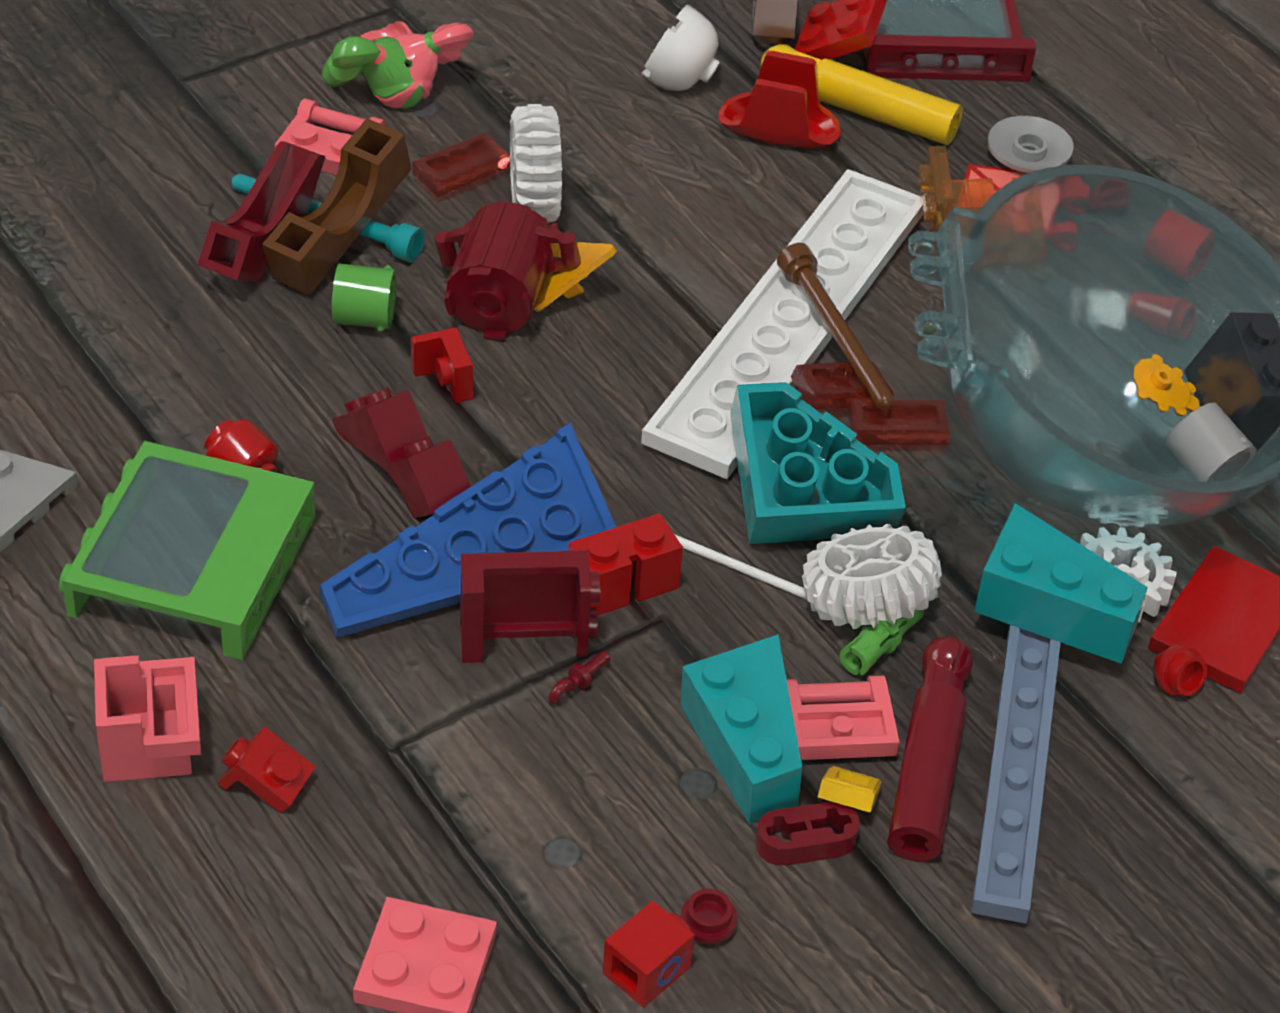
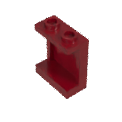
(526, 598)

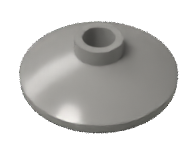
(1030, 143)

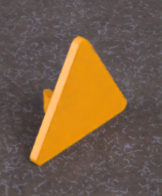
(567, 280)

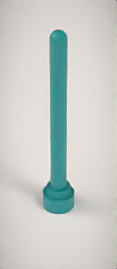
(402, 240)

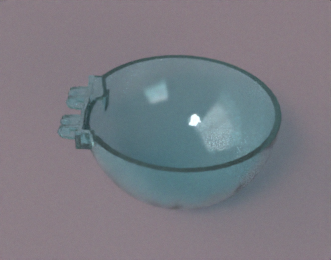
(1053, 309)

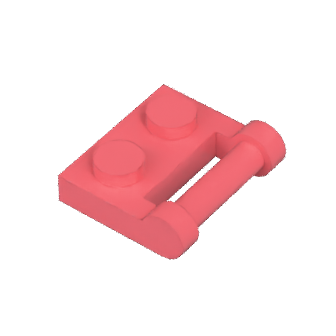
(318, 139)
(844, 719)

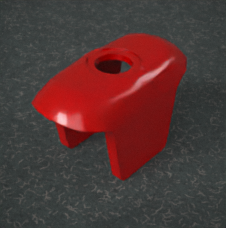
(783, 105)

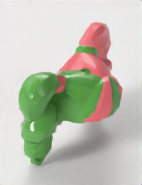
(385, 59)

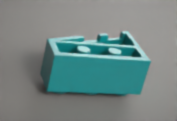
(1059, 589)
(747, 724)

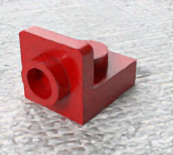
(446, 356)

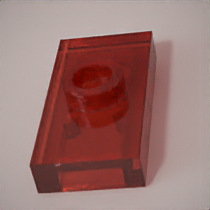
(461, 164)
(830, 385)
(901, 425)

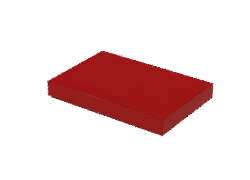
(1226, 615)

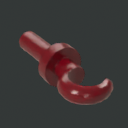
(579, 676)

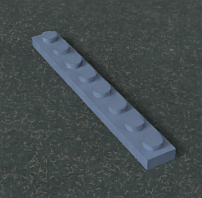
(1016, 777)

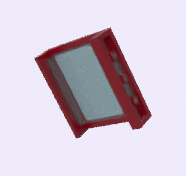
(950, 42)

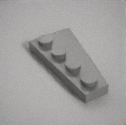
(27, 490)

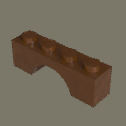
(368, 173)

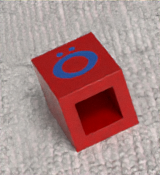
(648, 953)

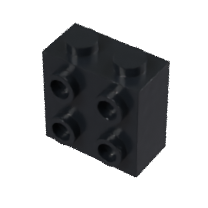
(1242, 373)

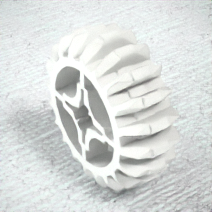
(536, 159)
(872, 576)

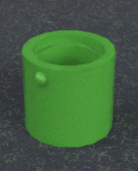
(364, 296)

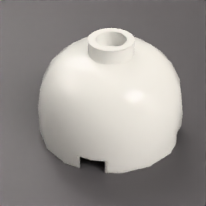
(684, 53)

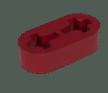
(807, 833)

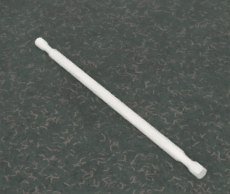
(742, 567)

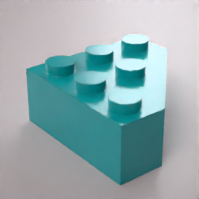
(807, 470)

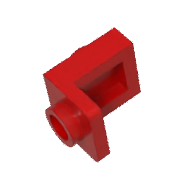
(266, 768)

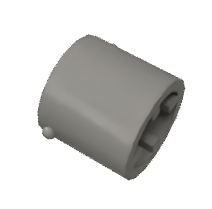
(1210, 445)

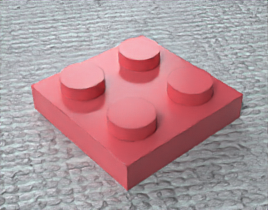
(424, 959)

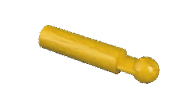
(884, 100)

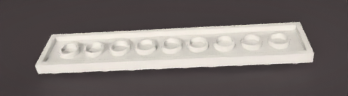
(777, 324)

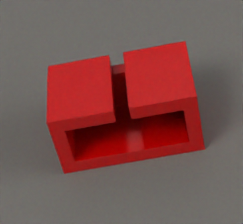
(639, 546)

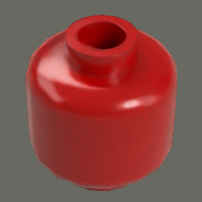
(242, 444)

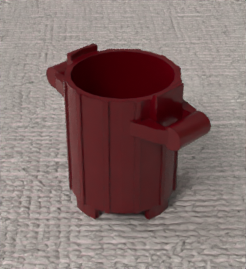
(502, 266)

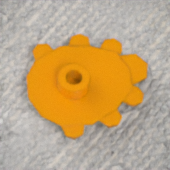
(1164, 386)

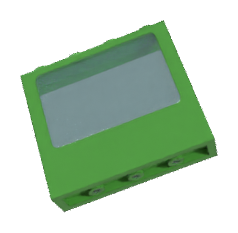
(193, 541)

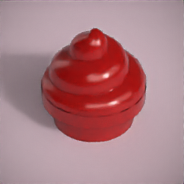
(1180, 670)

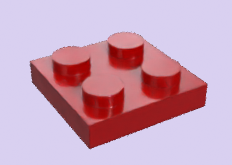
(840, 27)

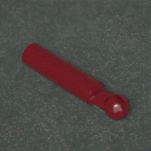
(930, 752)

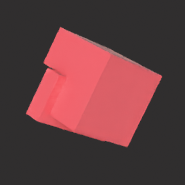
(146, 717)

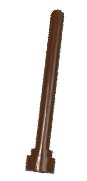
(800, 267)

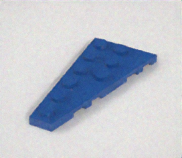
(525, 508)

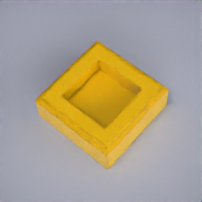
(850, 788)

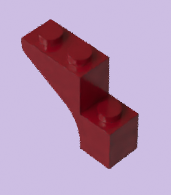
(283, 186)
(395, 438)

